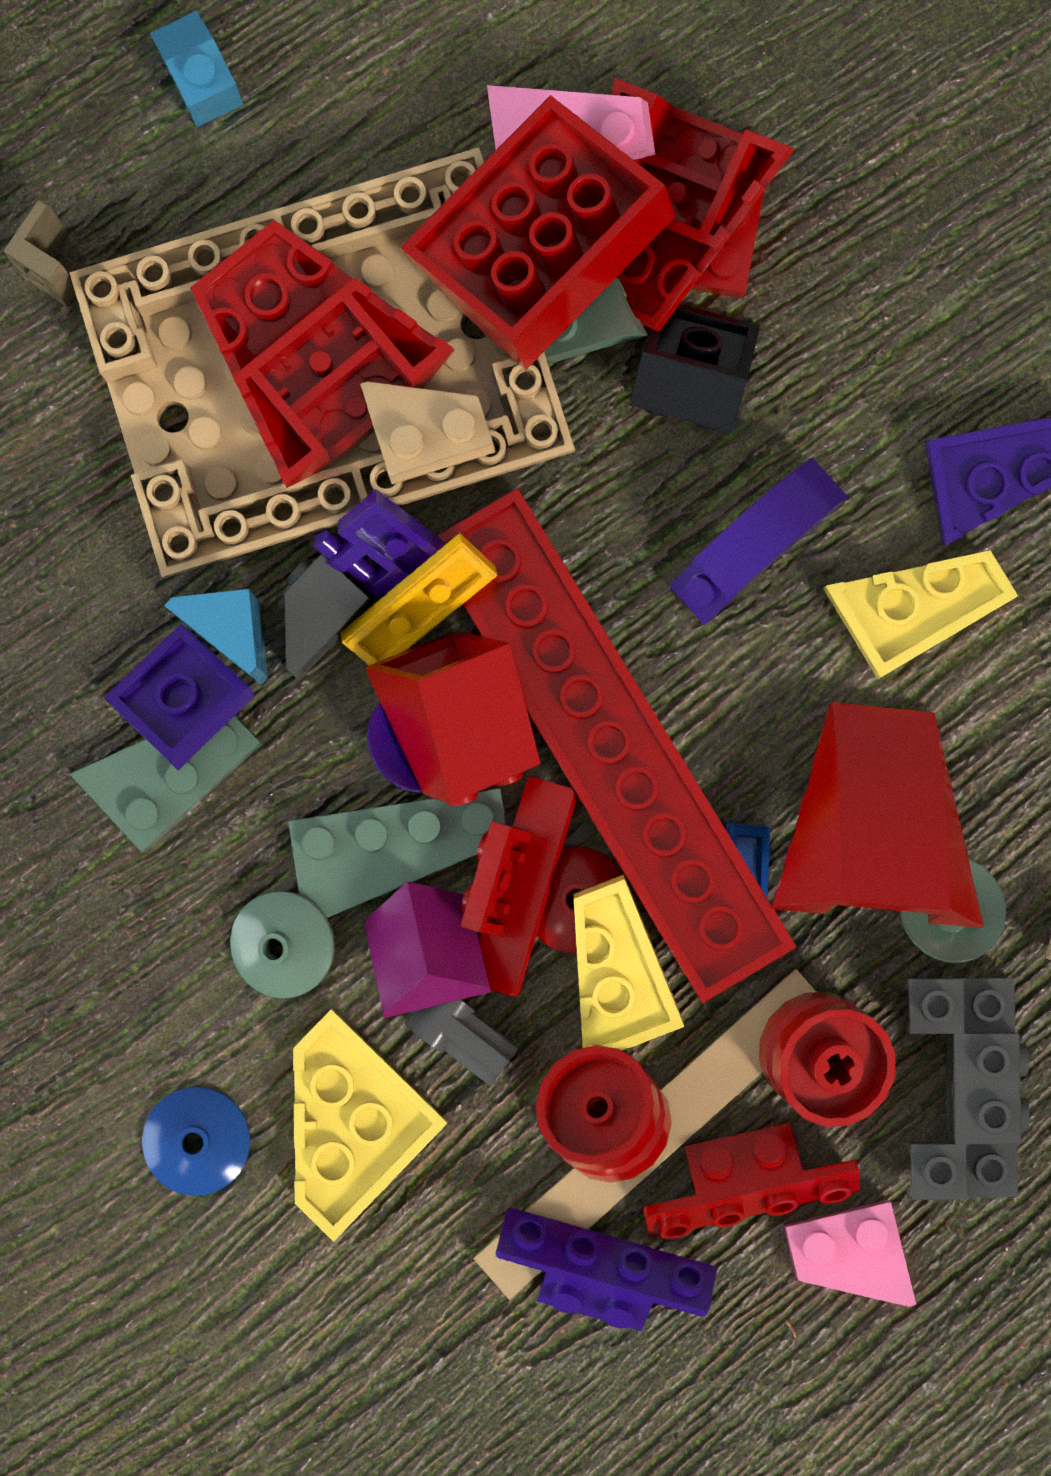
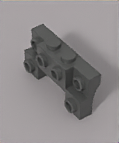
(981, 1088)

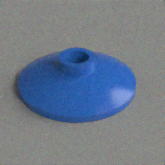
(223, 1135)

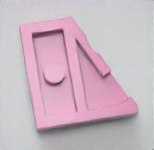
(853, 1253)

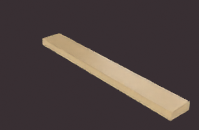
(693, 1100)

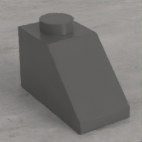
(316, 611)

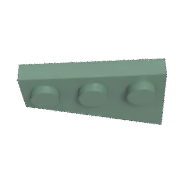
(149, 795)

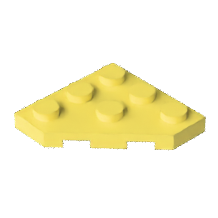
(351, 1124)

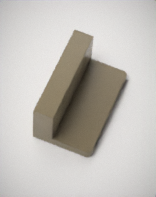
(33, 250)

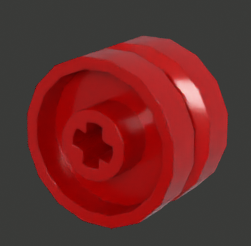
(827, 1059)
(603, 1114)

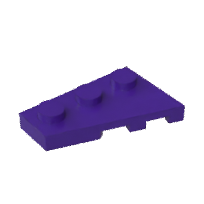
(987, 473)

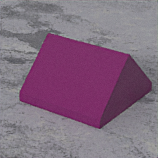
(423, 951)

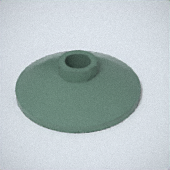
(305, 942)
(959, 943)

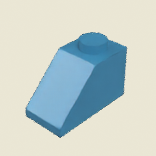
(197, 68)

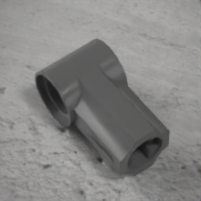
(463, 1036)

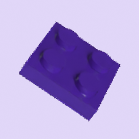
(179, 696)

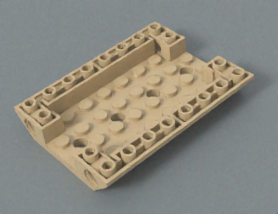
(214, 482)

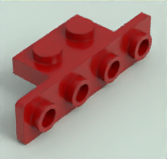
(516, 880)
(747, 1178)

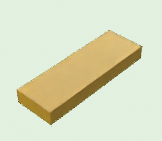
(419, 602)

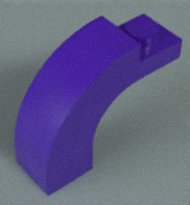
(757, 539)

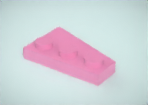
(617, 118)

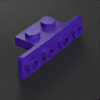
(603, 1273)

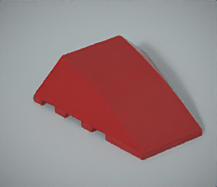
(712, 185)
(304, 343)
(879, 822)

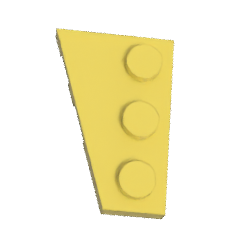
(919, 607)
(618, 971)

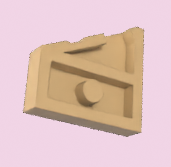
(425, 428)

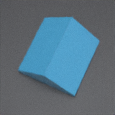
(230, 624)

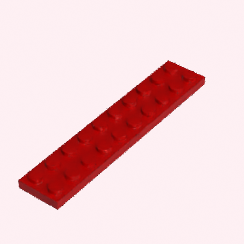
(620, 756)

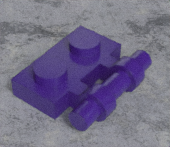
(384, 534)

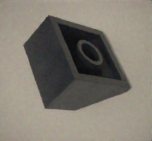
(696, 368)

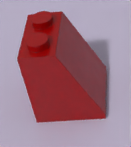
(457, 714)

